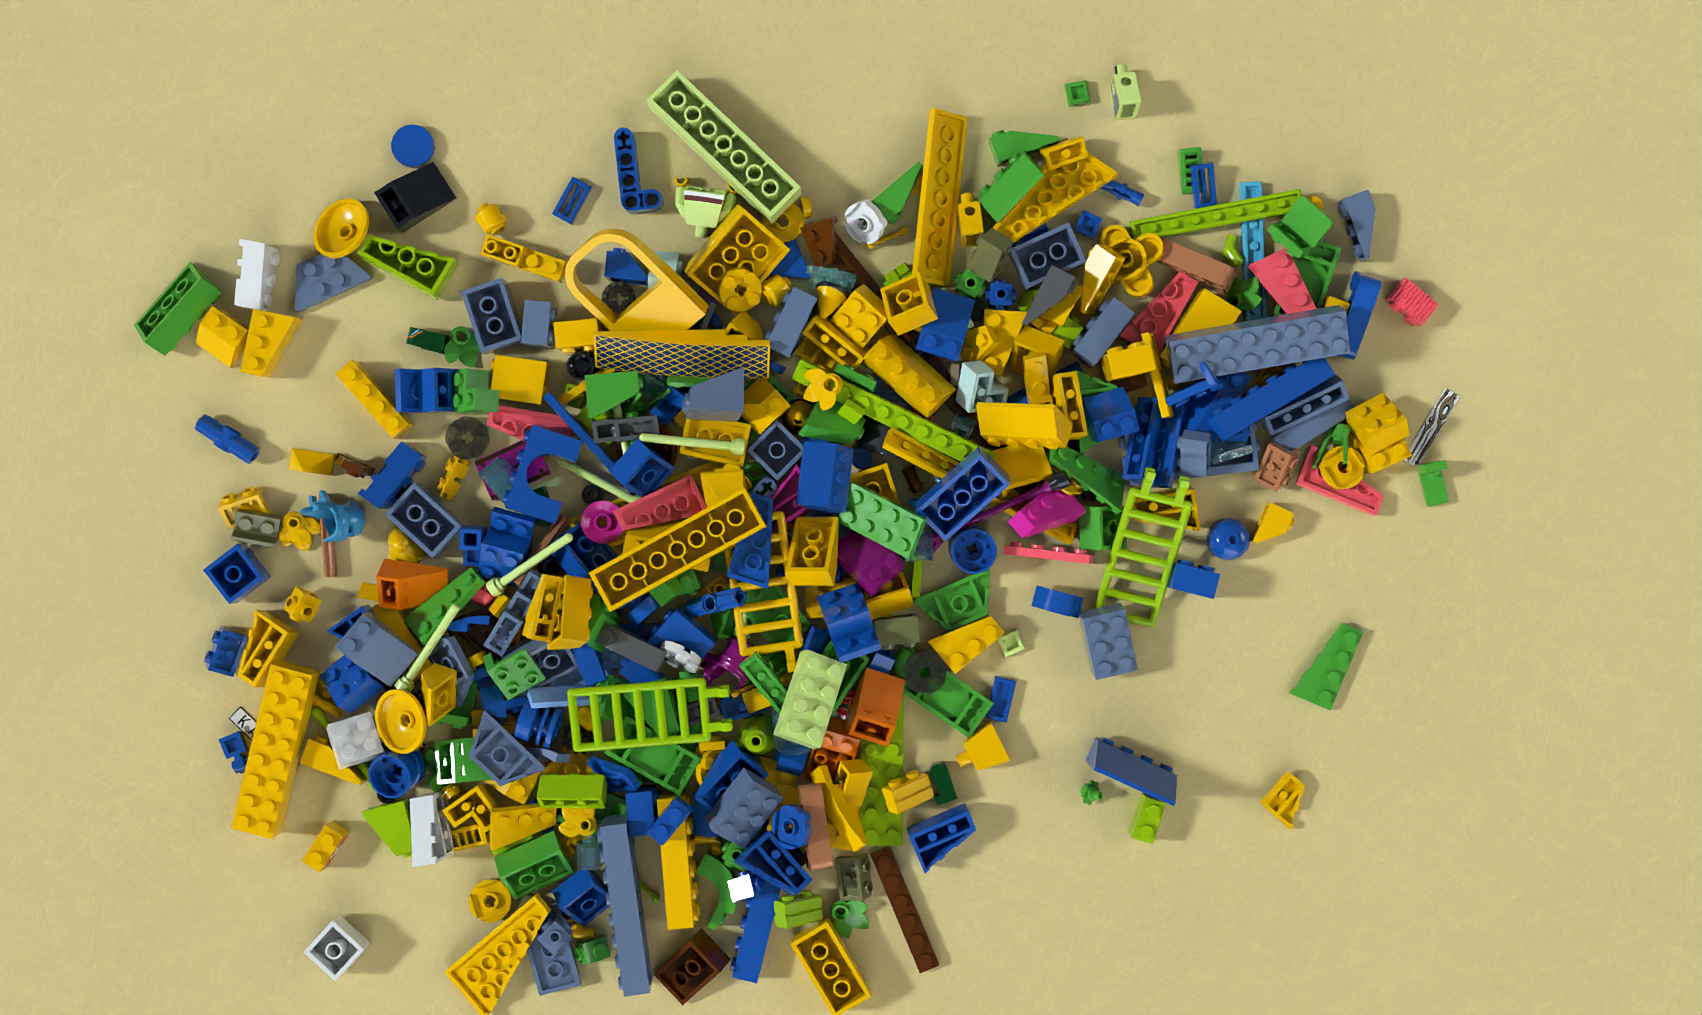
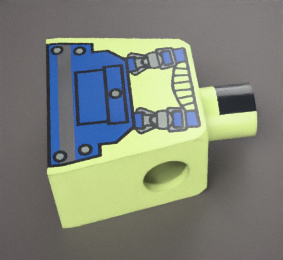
(1125, 93)

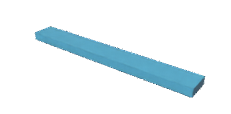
(1253, 247)

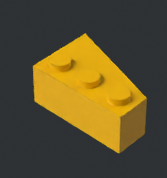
(1006, 328)
(266, 341)
(966, 642)
(267, 643)

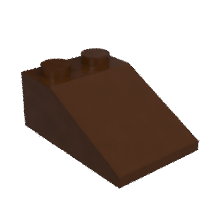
(692, 966)

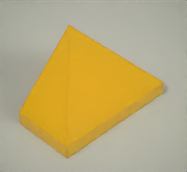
(312, 461)

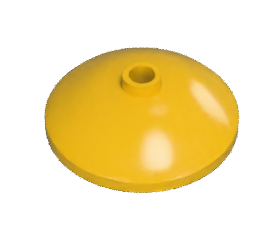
(341, 228)
(400, 721)

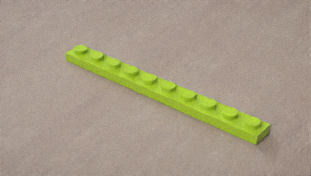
(897, 417)

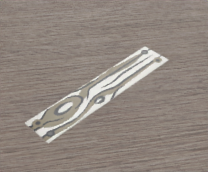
(1432, 427)

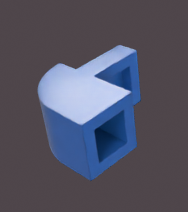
(670, 405)
(470, 542)
(1057, 601)
(494, 704)

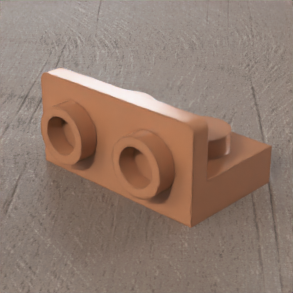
(1276, 466)

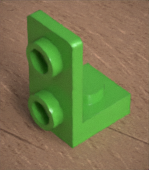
(1433, 482)

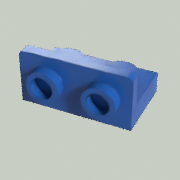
(225, 651)

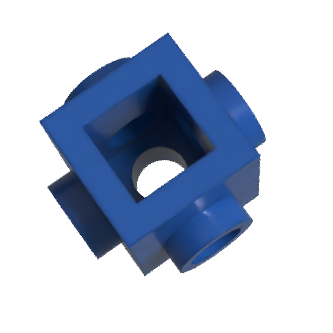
(993, 299)

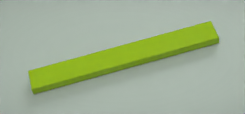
(1216, 215)

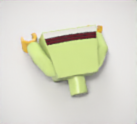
(703, 205)

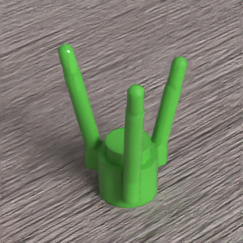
(637, 404)
(1340, 436)
(777, 663)

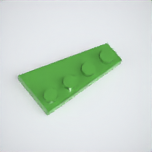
(1091, 475)
(428, 616)
(1326, 674)

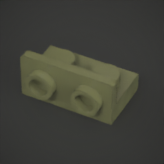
(256, 528)
(853, 877)

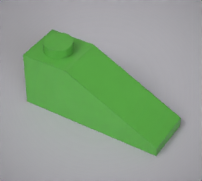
(1006, 144)
(894, 198)

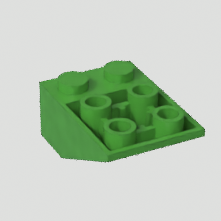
(454, 763)

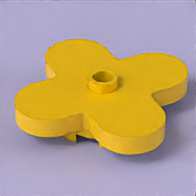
(1142, 252)

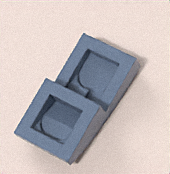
(547, 755)

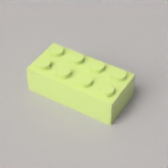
(810, 699)

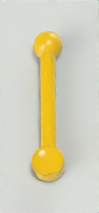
(903, 231)
(735, 693)

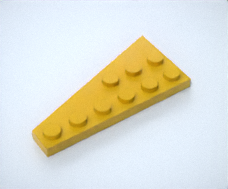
(1055, 194)

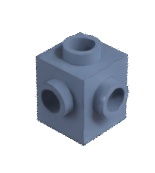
(555, 934)

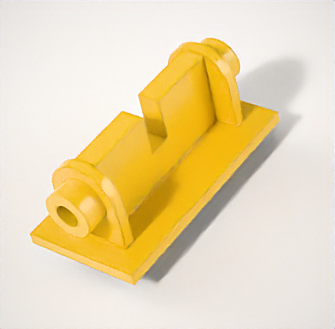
(447, 484)

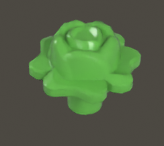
(1090, 792)

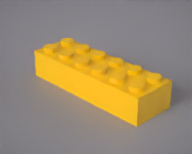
(679, 870)

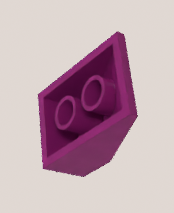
(868, 562)

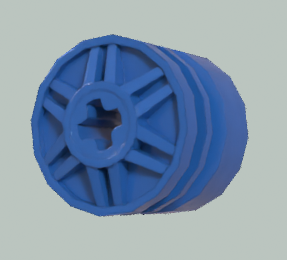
(979, 559)
(640, 608)
(539, 722)
(396, 773)

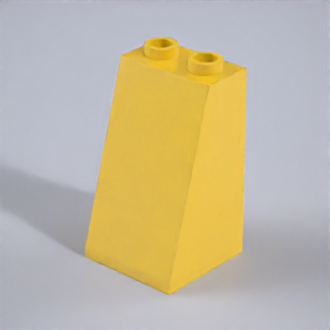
(1203, 312)

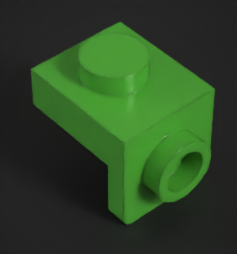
(592, 950)

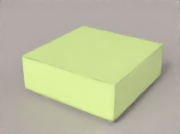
(1011, 643)

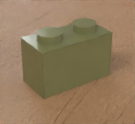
(990, 254)

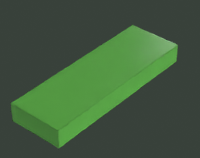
(765, 680)

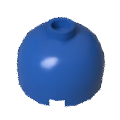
(1228, 539)

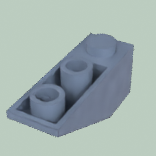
(1359, 216)

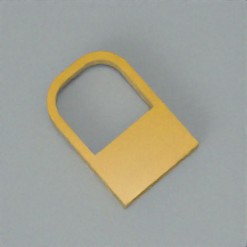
(664, 306)

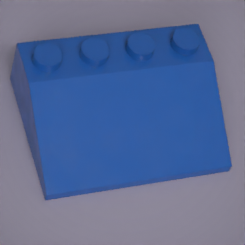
(1133, 770)

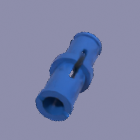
(1124, 192)

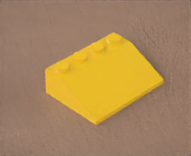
(735, 244)

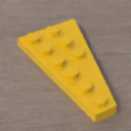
(492, 962)

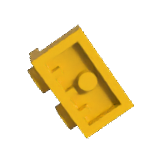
(248, 499)

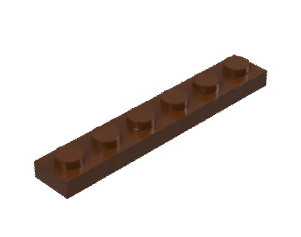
(904, 909)

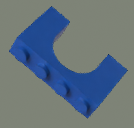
(539, 443)
(676, 627)

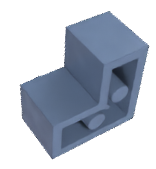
(537, 324)

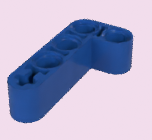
(632, 170)
(1362, 300)

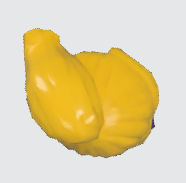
(403, 547)

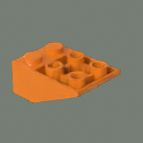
(408, 584)
(875, 707)
(836, 747)

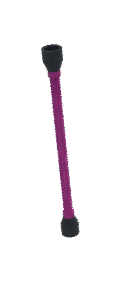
(1057, 482)

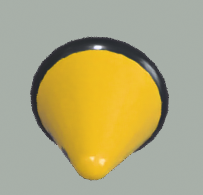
(830, 297)
(796, 415)

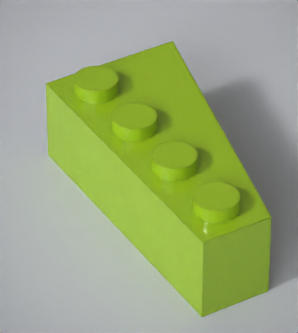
(415, 267)

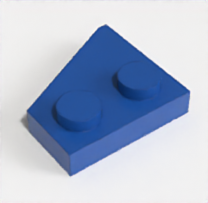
(616, 776)

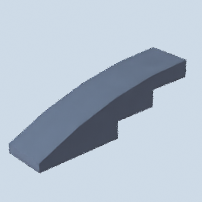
(1312, 427)
(513, 615)

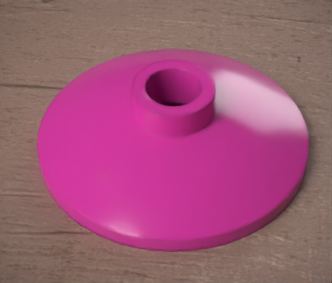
(591, 518)

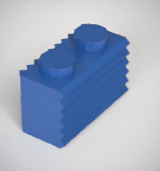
(669, 820)

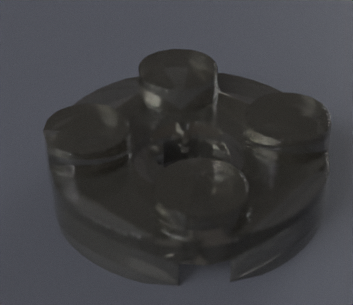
(457, 445)
(937, 671)

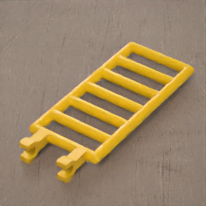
(791, 601)

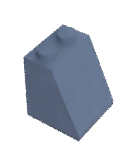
(716, 398)

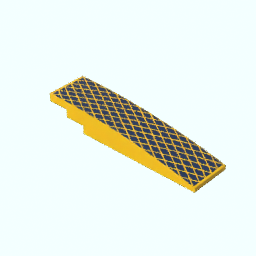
(682, 353)

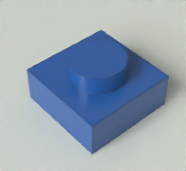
(1088, 224)

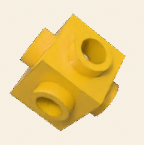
(302, 605)

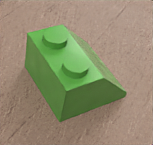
(1099, 528)
(599, 616)

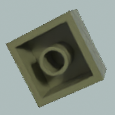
(897, 630)

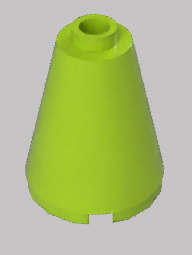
(760, 727)

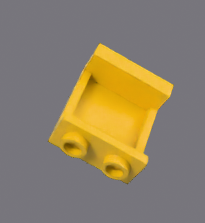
(520, 379)
(1023, 465)

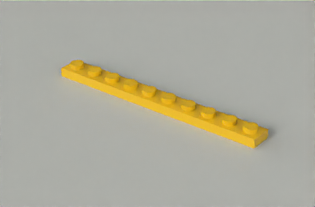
(941, 465)

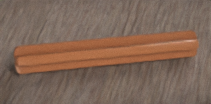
(556, 531)
(328, 551)

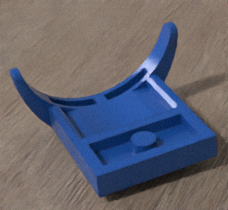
(1198, 388)

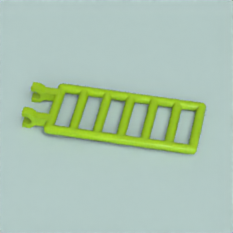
(1174, 545)
(641, 741)

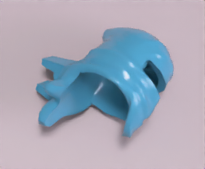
(339, 519)

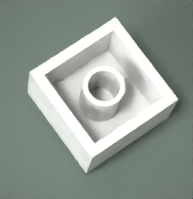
(354, 740)
(337, 947)

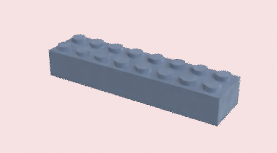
(1259, 343)
(626, 905)

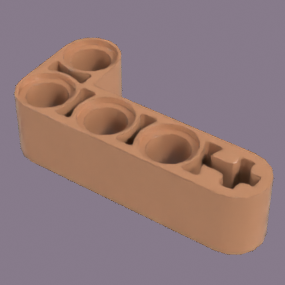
(1198, 266)
(818, 849)

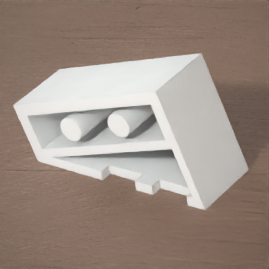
(256, 275)
(429, 829)

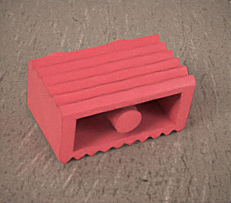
(1411, 302)

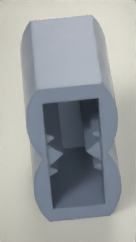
(1194, 453)

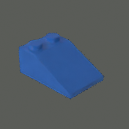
(947, 333)
(724, 771)

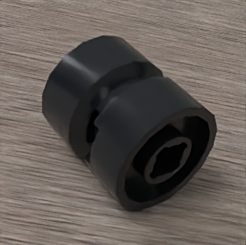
(581, 365)

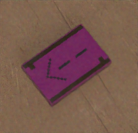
(537, 469)

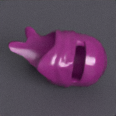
(727, 661)

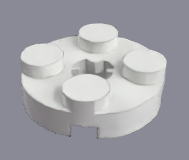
(874, 218)
(678, 656)

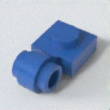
(234, 746)

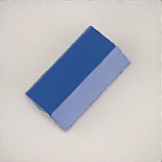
(1154, 443)

